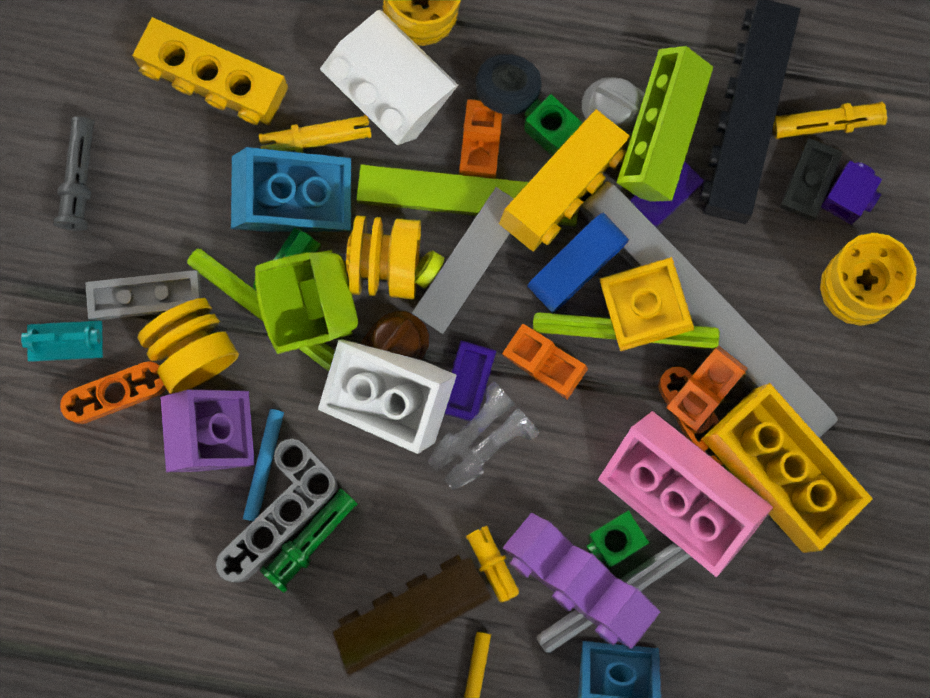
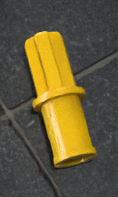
(493, 564)

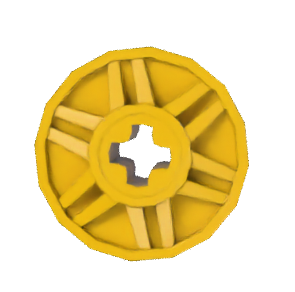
(421, 24)
(384, 257)
(880, 265)
(185, 341)

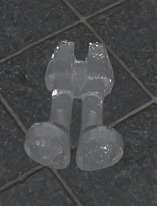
(452, 444)

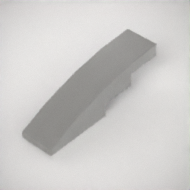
(465, 264)

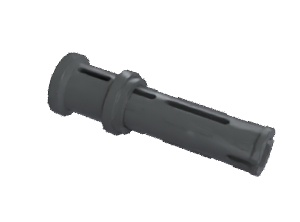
(69, 191)

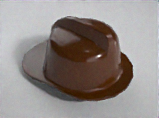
(399, 334)

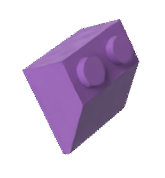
(207, 430)

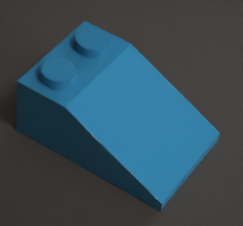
(290, 191)

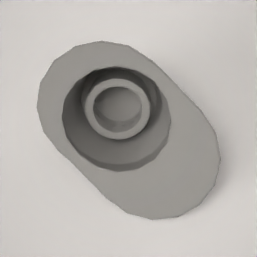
(616, 100)

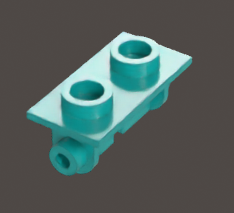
(63, 341)

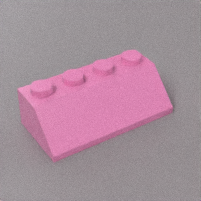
(684, 493)

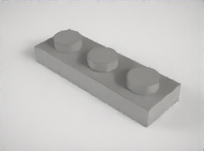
(140, 294)

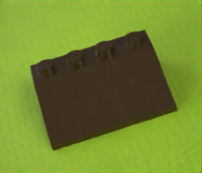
(409, 615)

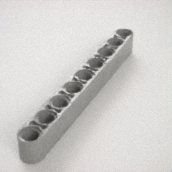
(710, 308)

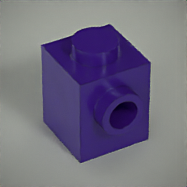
(853, 192)

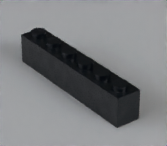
(751, 110)

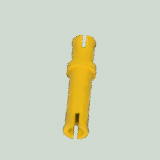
(828, 120)
(316, 135)

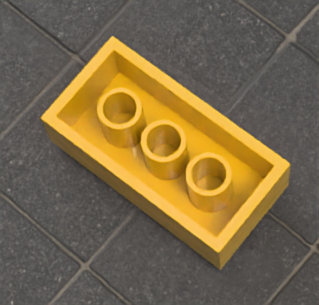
(788, 468)

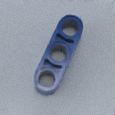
(578, 262)

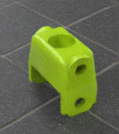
(305, 300)

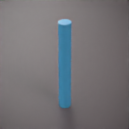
(263, 465)

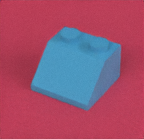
(619, 671)

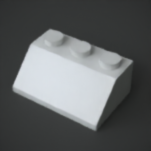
(389, 77)

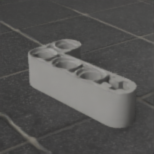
(272, 516)

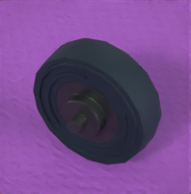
(508, 84)

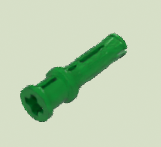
(342, 505)

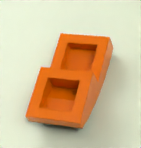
(480, 141)
(545, 361)
(707, 388)

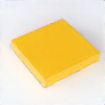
(646, 304)

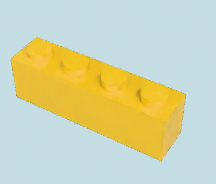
(564, 180)

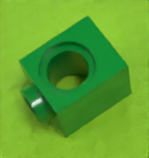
(550, 108)
(628, 528)

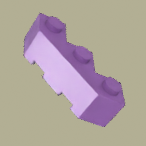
(580, 581)

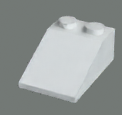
(387, 394)

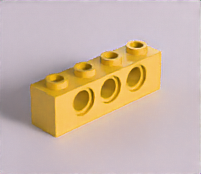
(164, 41)

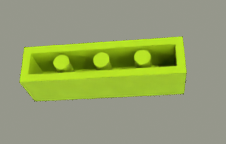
(665, 124)

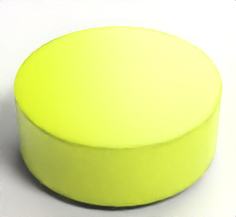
(428, 268)

